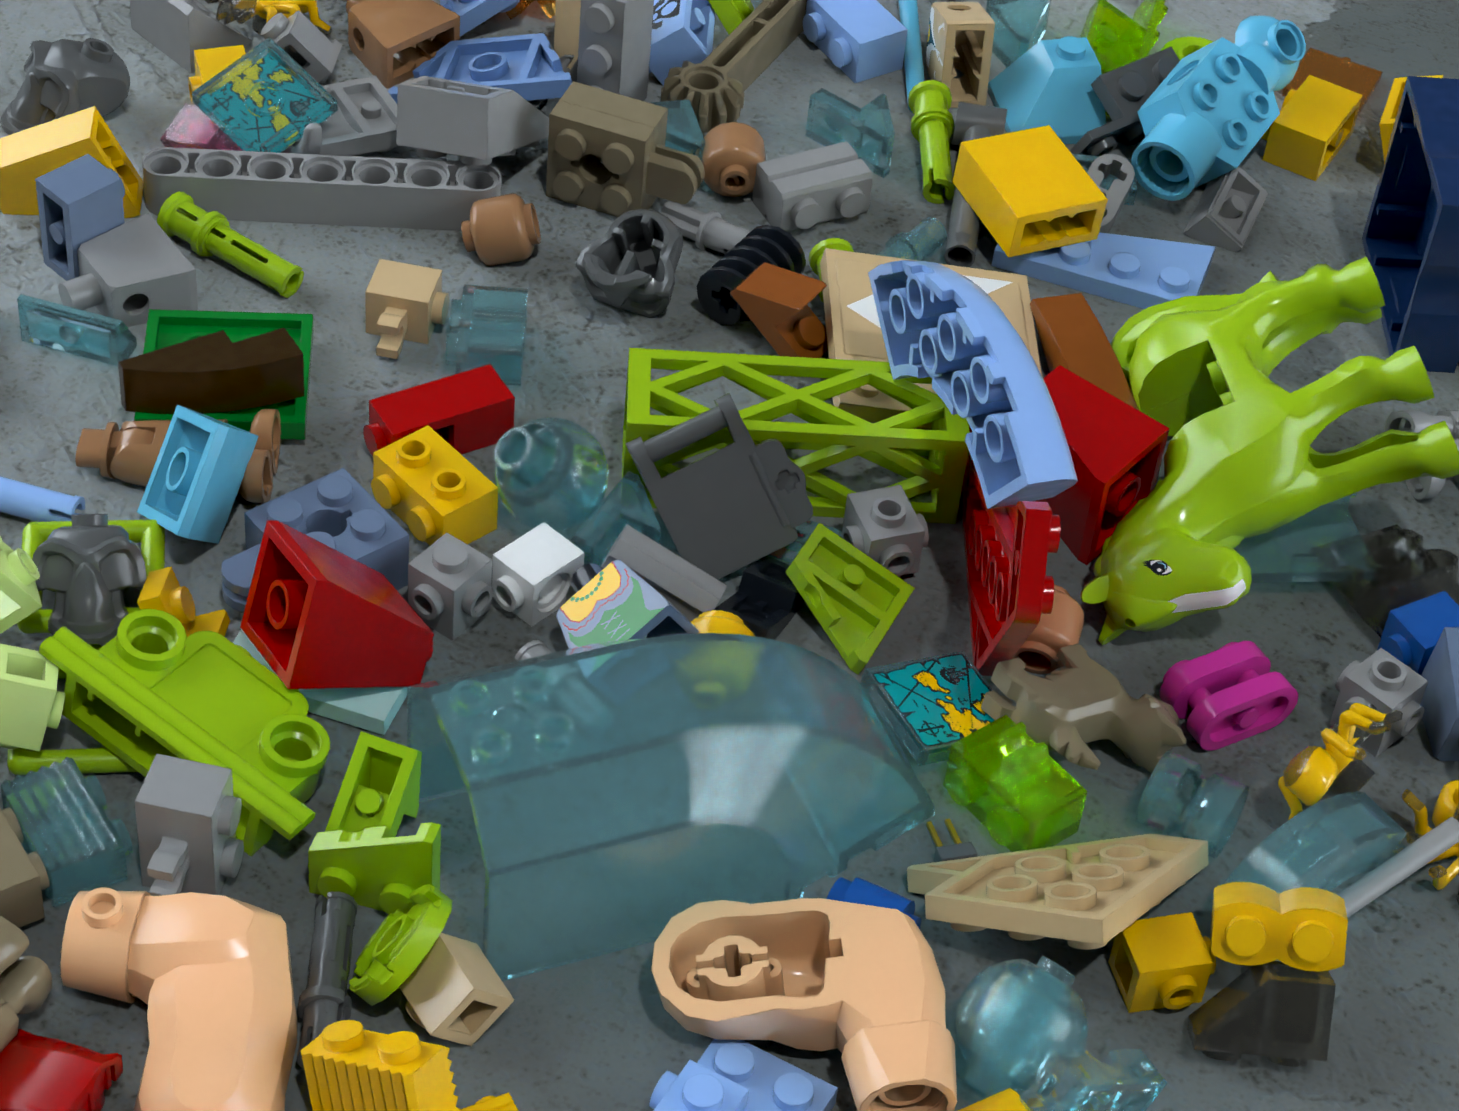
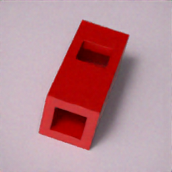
(464, 409)

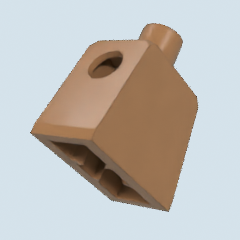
(398, 35)

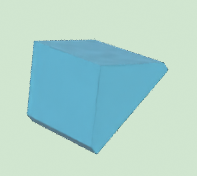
(197, 475)

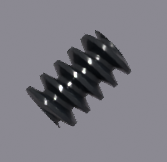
(759, 246)

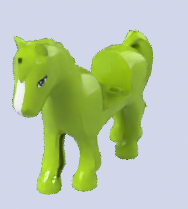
(1243, 442)

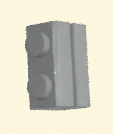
(812, 187)

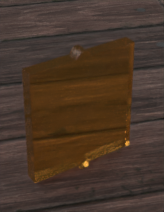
(1336, 71)

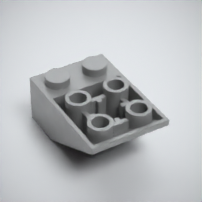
(465, 120)

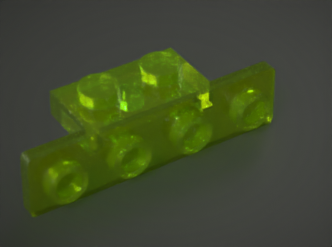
(1119, 38)

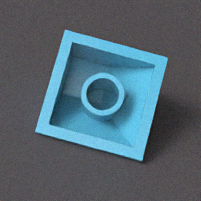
(1052, 89)

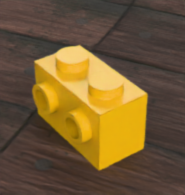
(434, 488)

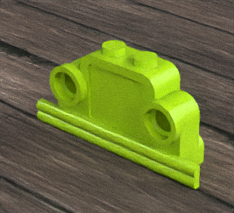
(197, 703)

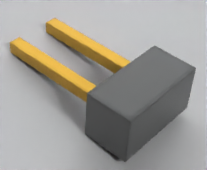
(950, 852)

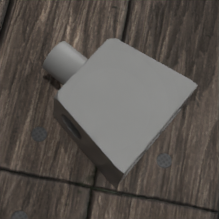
(130, 273)

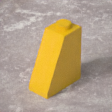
(54, 144)

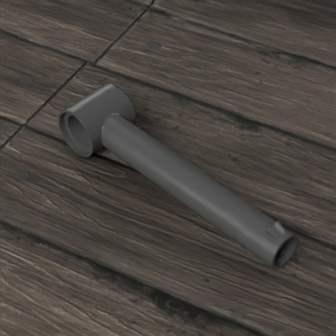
(971, 123)

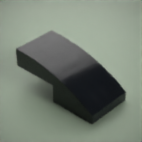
(765, 598)

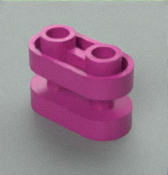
(1228, 694)

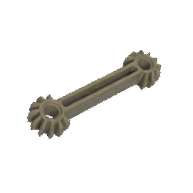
(722, 77)

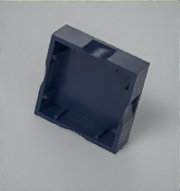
(1415, 225)

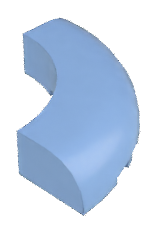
(982, 371)

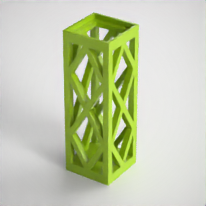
(830, 430)

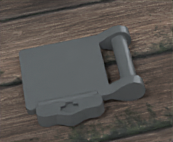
(729, 502)

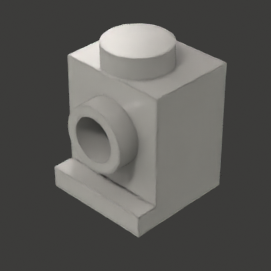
(303, 43)

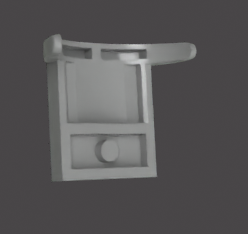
(360, 126)

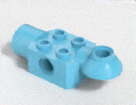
(1215, 107)

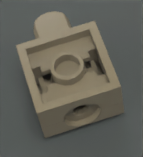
(630, 141)

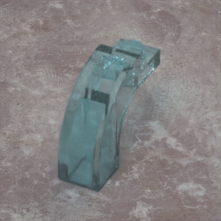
(1323, 845)

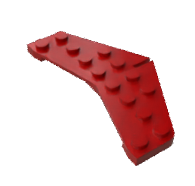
(1005, 571)

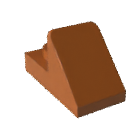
(779, 309)

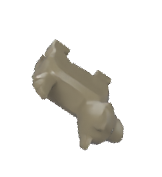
(1083, 707)

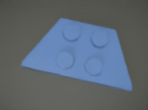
(504, 62)

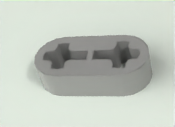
(1119, 189)

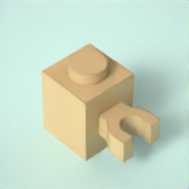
(404, 305)

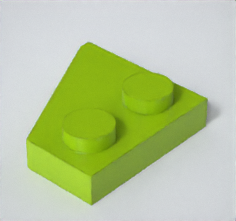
(847, 594)
(375, 866)

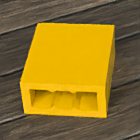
(1029, 191)

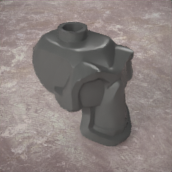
(65, 80)
(634, 262)
(89, 572)

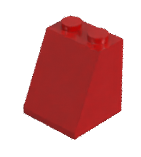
(1114, 458)
(330, 618)

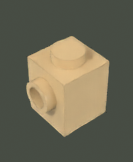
(455, 991)

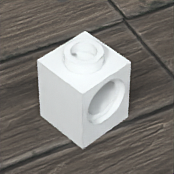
(535, 573)

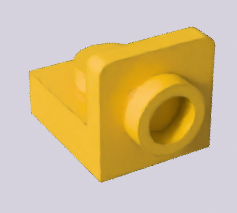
(164, 593)

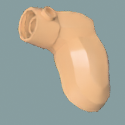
(817, 981)
(212, 990)

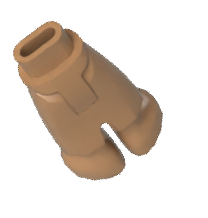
(135, 448)

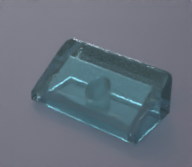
(74, 331)

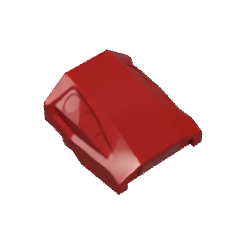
(54, 1075)

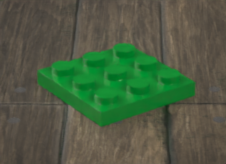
(177, 326)

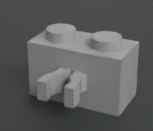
(187, 827)

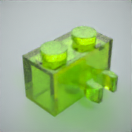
(1014, 787)

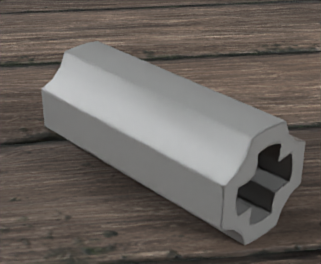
(672, 576)

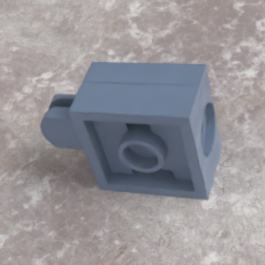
(334, 513)

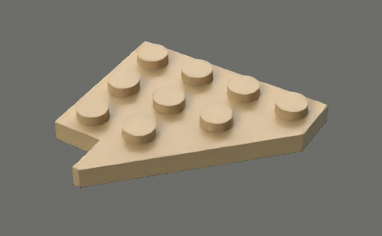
(1059, 891)

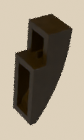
(214, 374)

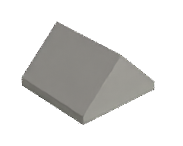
(181, 28)

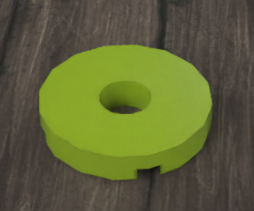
(400, 945)

